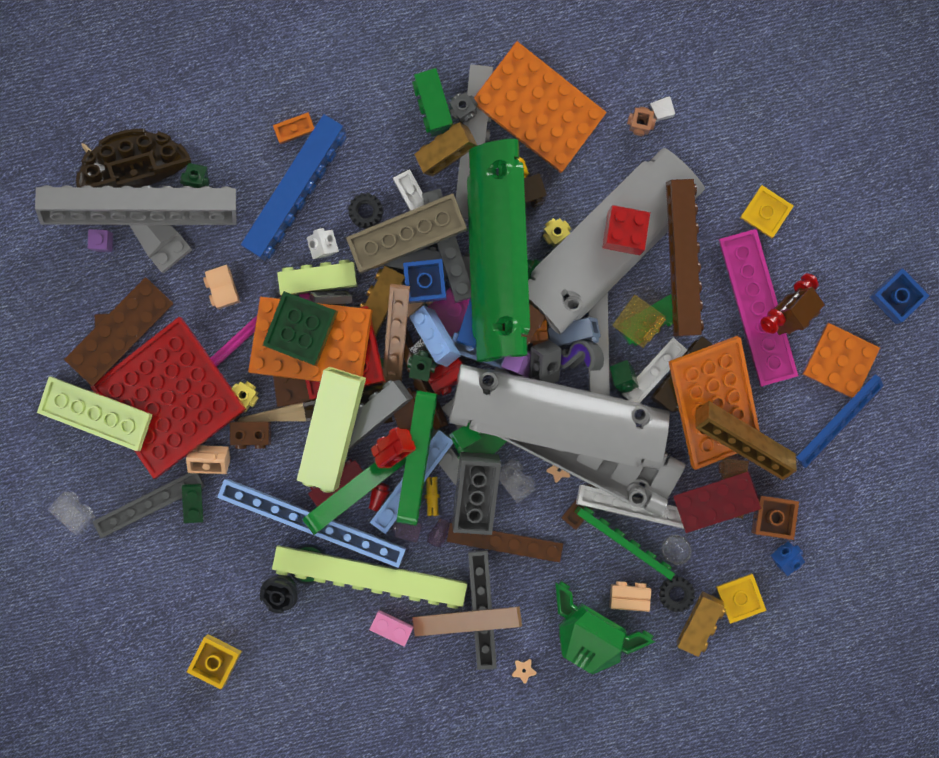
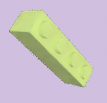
(320, 278)

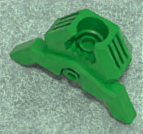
(592, 638)

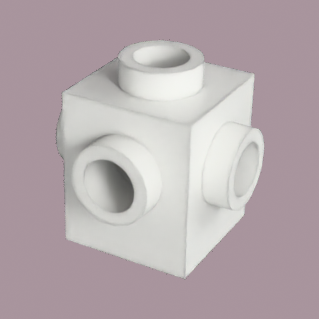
(322, 243)

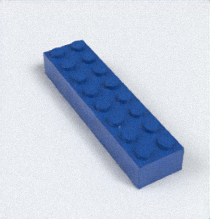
(294, 188)

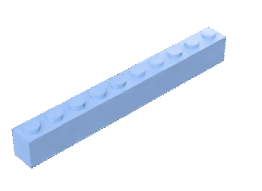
(293, 515)

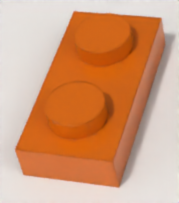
(293, 128)

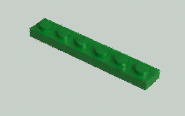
(631, 546)

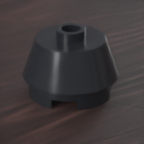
(279, 593)

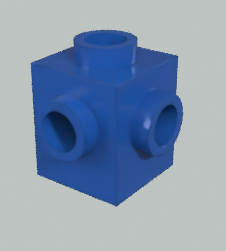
(788, 558)

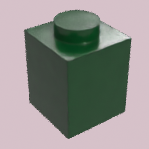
(624, 377)

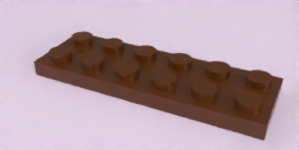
(118, 331)

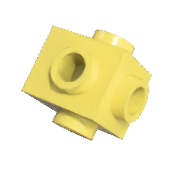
(552, 238)
(251, 395)

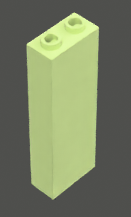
(331, 429)

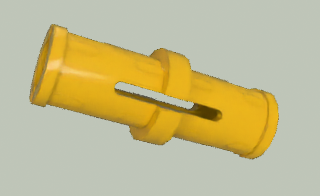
(432, 496)

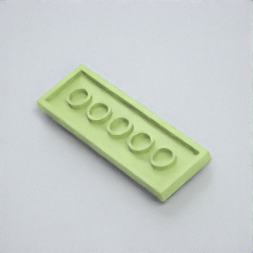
(94, 413)

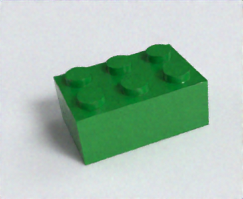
(432, 102)

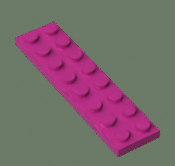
(754, 300)

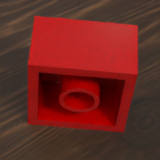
(626, 230)

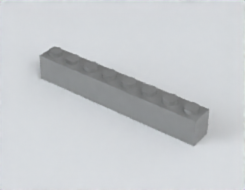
(478, 126)

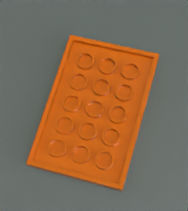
(538, 107)
(343, 349)
(715, 376)

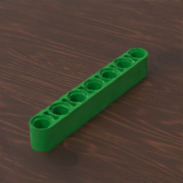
(417, 460)
(348, 496)

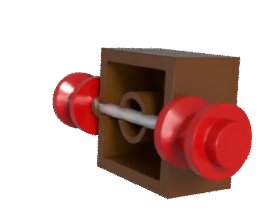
(795, 308)

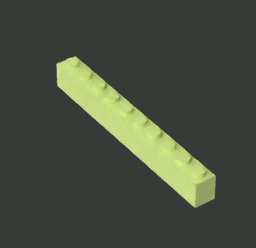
(369, 575)

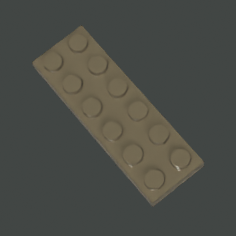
(406, 233)

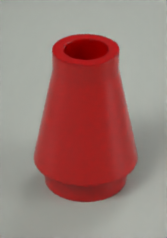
(378, 496)

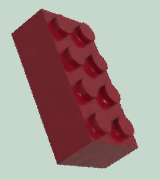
(717, 502)

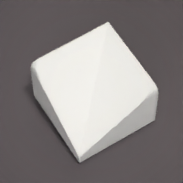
(663, 109)

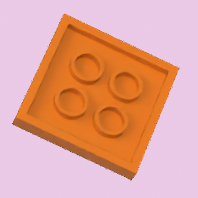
(841, 360)

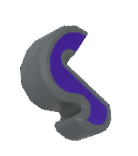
(582, 351)

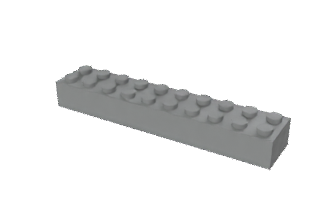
(135, 205)

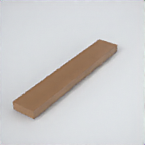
(396, 332)
(467, 621)

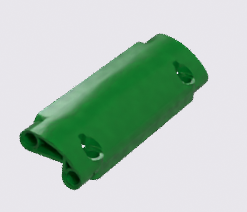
(498, 250)

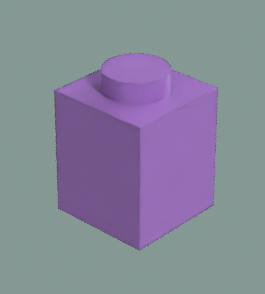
(100, 240)

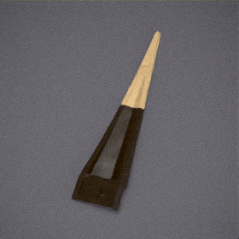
(302, 411)

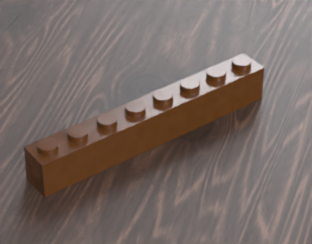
(684, 257)

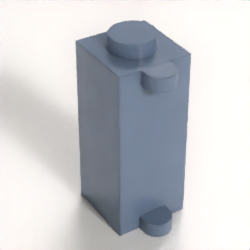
(578, 330)

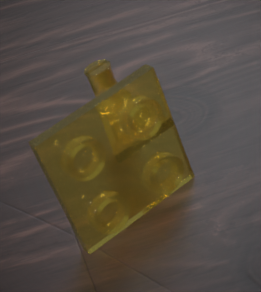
(639, 321)

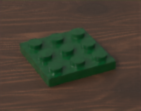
(300, 328)

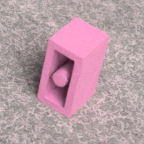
(391, 628)

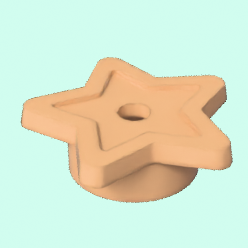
(557, 475)
(524, 675)

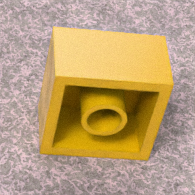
(214, 661)

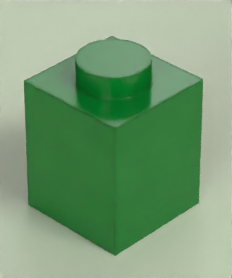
(464, 437)

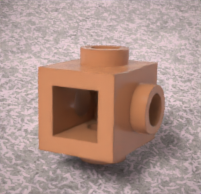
(646, 116)

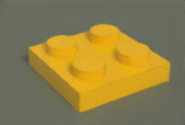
(766, 211)
(741, 598)

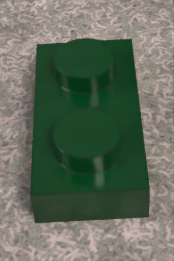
(192, 503)

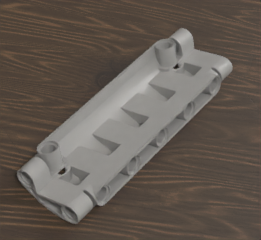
(581, 264)
(560, 417)
(614, 477)

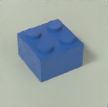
(425, 280)
(899, 296)

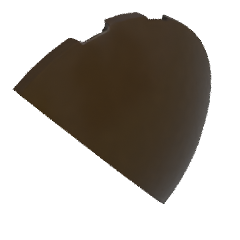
(132, 160)

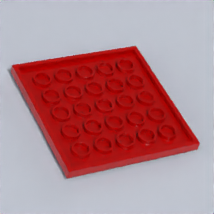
(181, 390)

